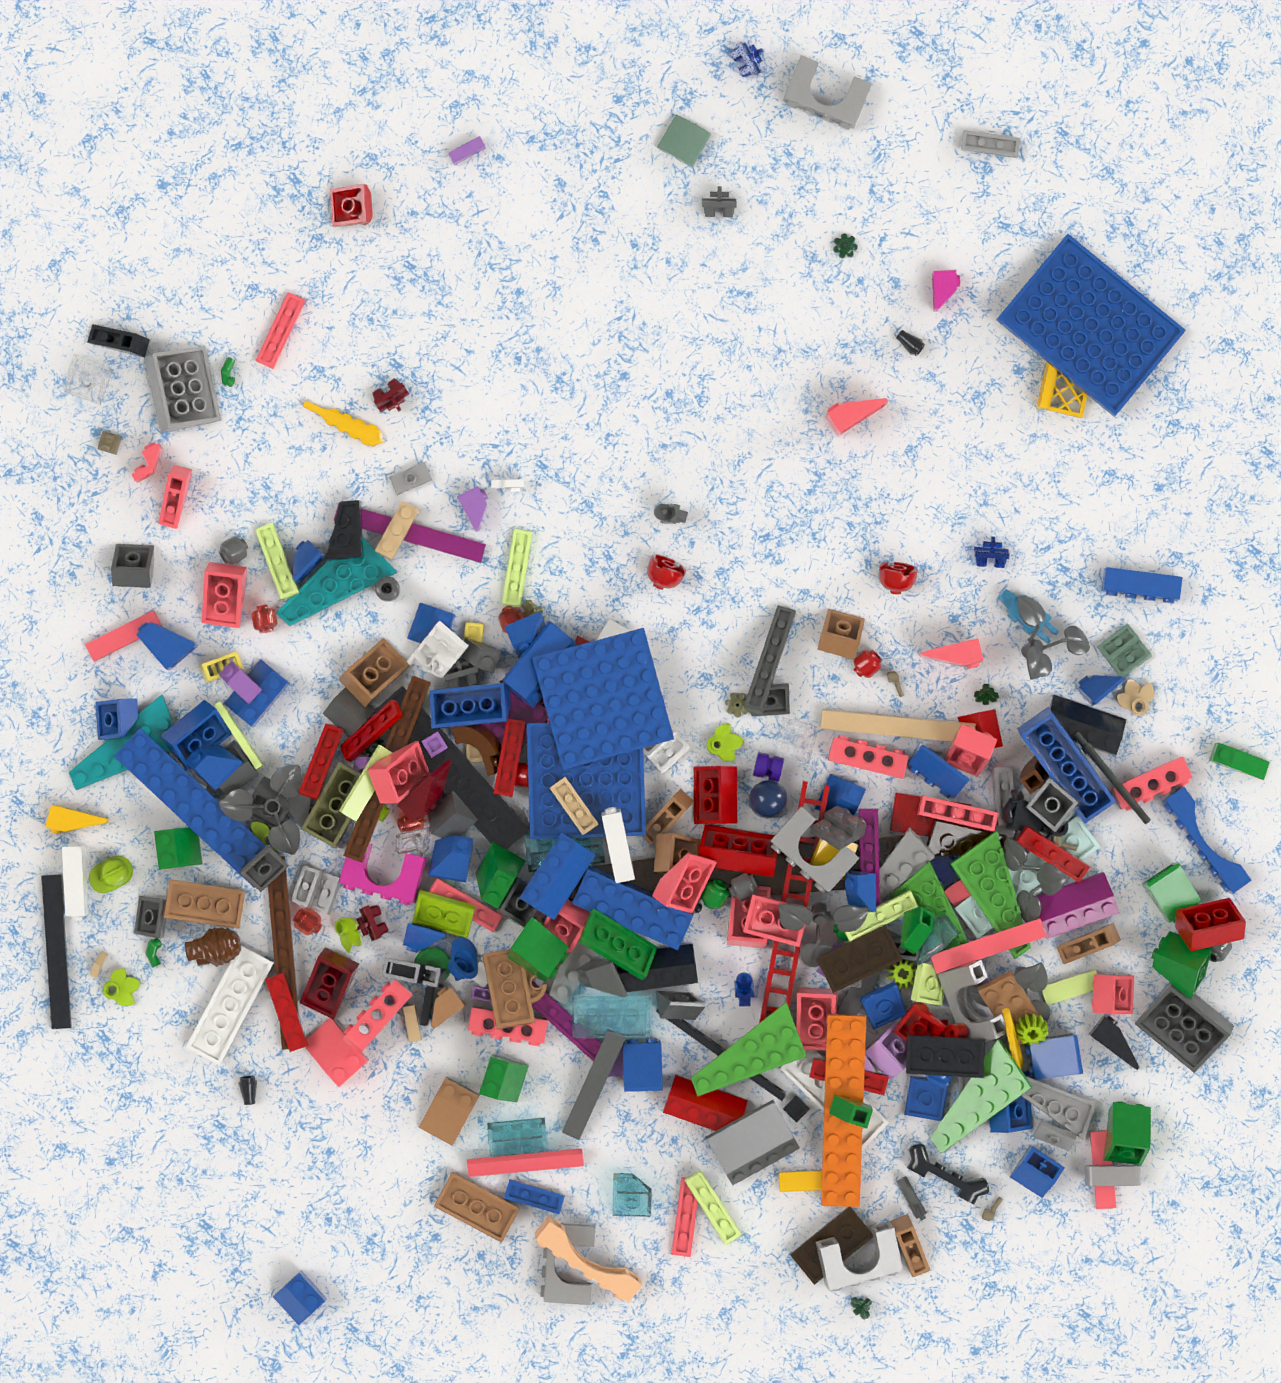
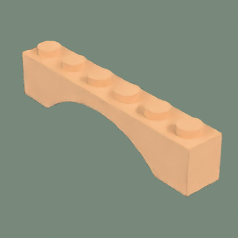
(618, 1280)

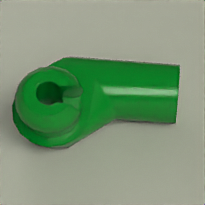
(225, 372)
(151, 951)

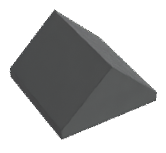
(777, 701)
(348, 712)
(1053, 805)
(450, 817)
(264, 868)
(150, 917)
(679, 1005)

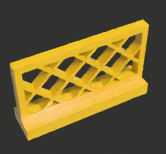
(1046, 394)

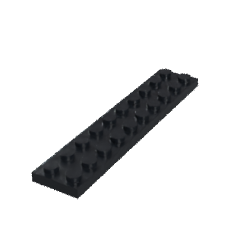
(495, 818)

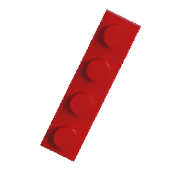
(371, 730)
(509, 757)
(321, 761)
(1053, 853)
(286, 1012)
(873, 1081)

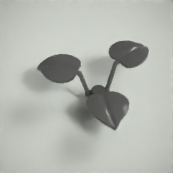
(1037, 662)
(287, 782)
(1048, 875)
(795, 916)
(1030, 977)

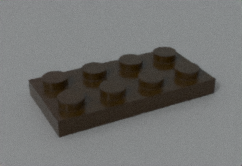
(859, 959)
(847, 1230)

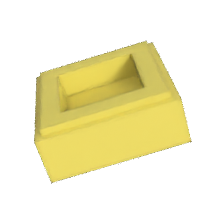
(474, 631)

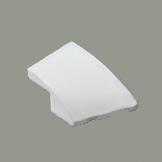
(438, 651)

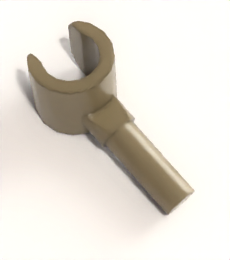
(894, 677)
(1058, 840)
(989, 1215)

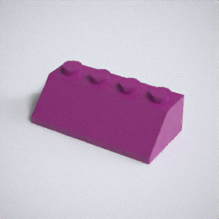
(1077, 905)

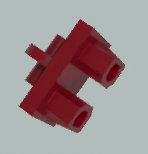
(392, 398)
(367, 923)

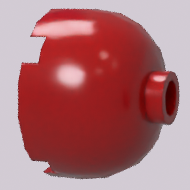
(664, 572)
(897, 577)

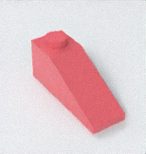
(174, 496)

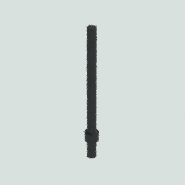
(1088, 748)

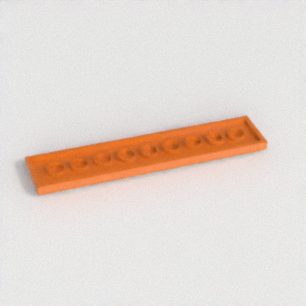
(841, 1139)

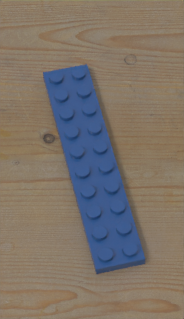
(189, 800)

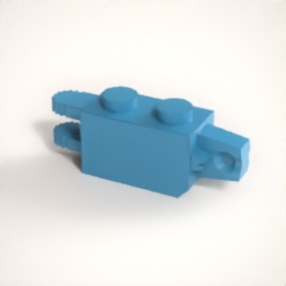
(1011, 603)

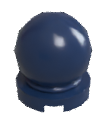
(768, 799)

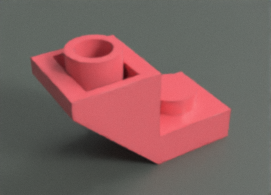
(151, 455)

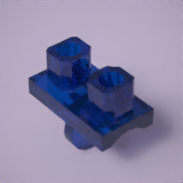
(743, 52)
(991, 550)
(744, 989)

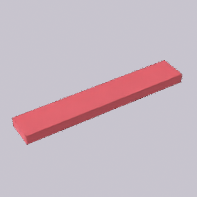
(988, 945)
(525, 1162)

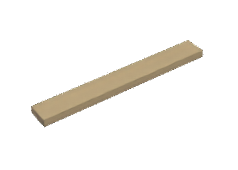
(890, 725)

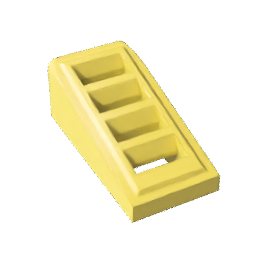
(203, 667)

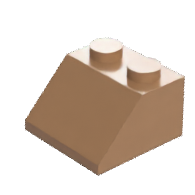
(841, 634)
(671, 849)
(446, 1005)

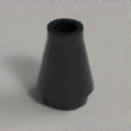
(910, 342)
(248, 1089)

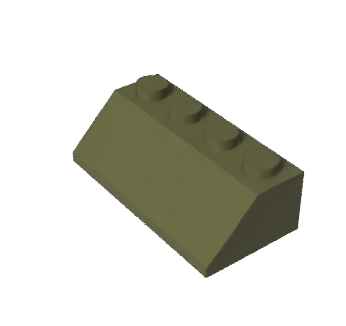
(325, 819)

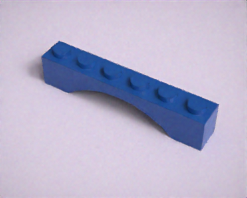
(1183, 808)

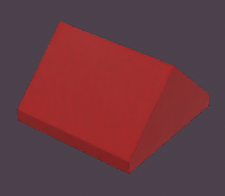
(985, 722)

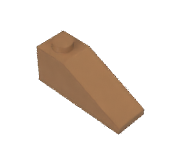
(667, 816)
(1089, 943)
(910, 1245)

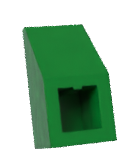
(916, 928)
(851, 1111)

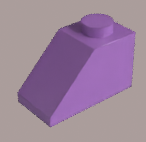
(474, 505)
(240, 682)

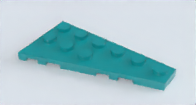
(334, 583)
(102, 764)

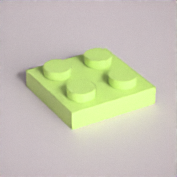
(927, 986)

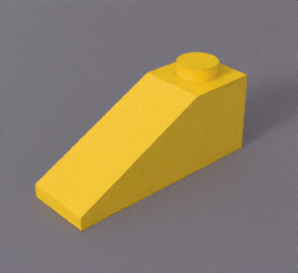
(67, 819)

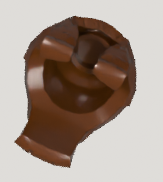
(214, 948)

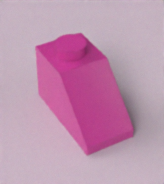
(944, 286)

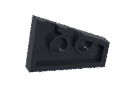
(347, 533)

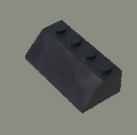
(1098, 727)
(667, 969)

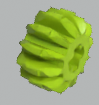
(899, 979)
(1031, 1029)

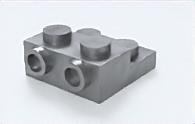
(839, 827)

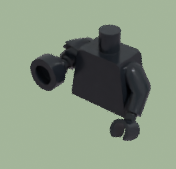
(1018, 817)

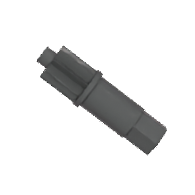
(912, 1199)

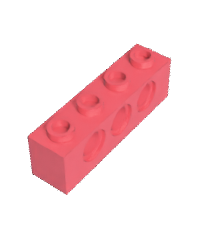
(1177, 767)
(896, 769)
(957, 813)
(477, 1027)
(360, 1041)

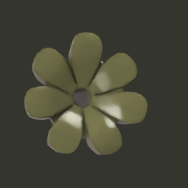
(530, 608)
(732, 704)

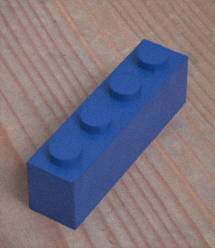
(1143, 584)

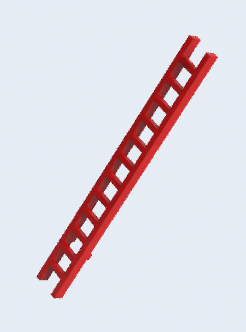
(775, 951)

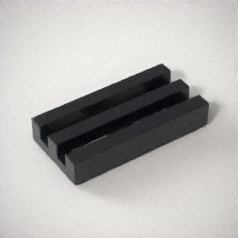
(426, 1010)

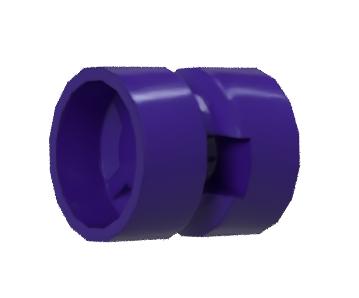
(768, 766)

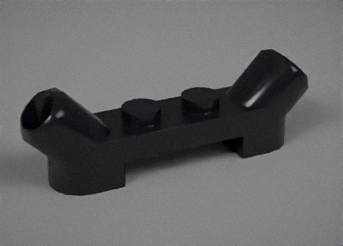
(921, 1165)

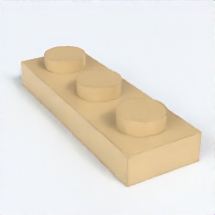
(397, 530)
(573, 805)

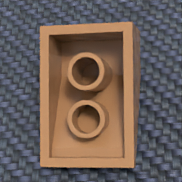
(374, 672)
(449, 1111)

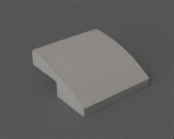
(316, 889)

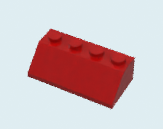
(739, 850)
(708, 1110)

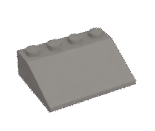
(182, 388)

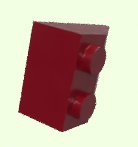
(426, 794)
(329, 983)

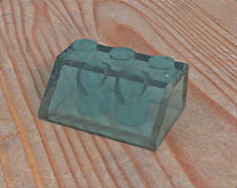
(517, 1137)

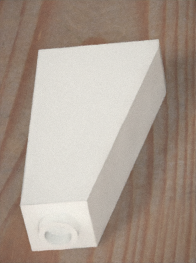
(618, 845)
(75, 881)

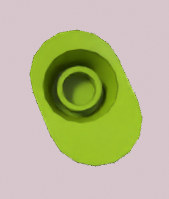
(110, 874)

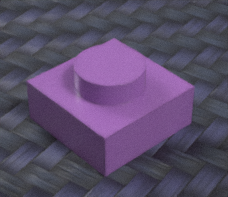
(434, 744)

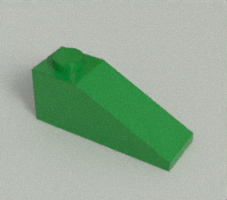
(1239, 761)

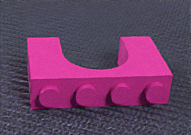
(404, 888)

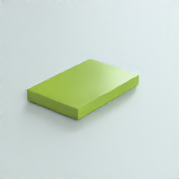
(443, 914)

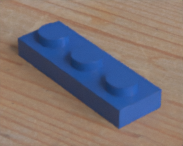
(534, 1196)

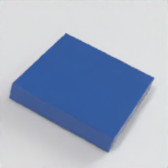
(883, 1005)
(925, 1099)

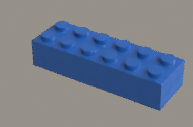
(1066, 763)
(632, 907)

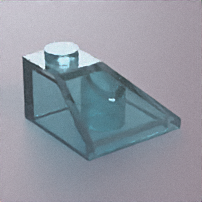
(940, 937)
(631, 1196)

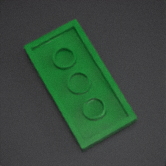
(617, 944)

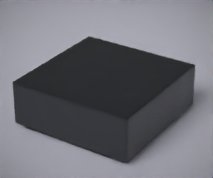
(796, 1108)

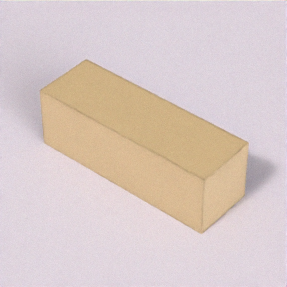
(412, 1023)

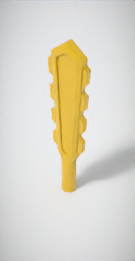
(355, 428)
(1012, 1038)

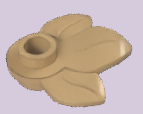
(1136, 694)

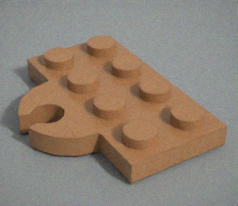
(510, 990)

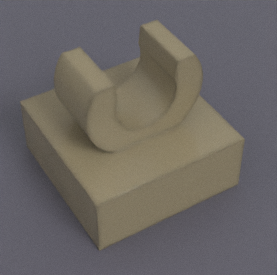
(109, 442)

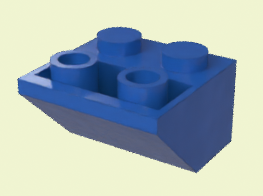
(1037, 1171)

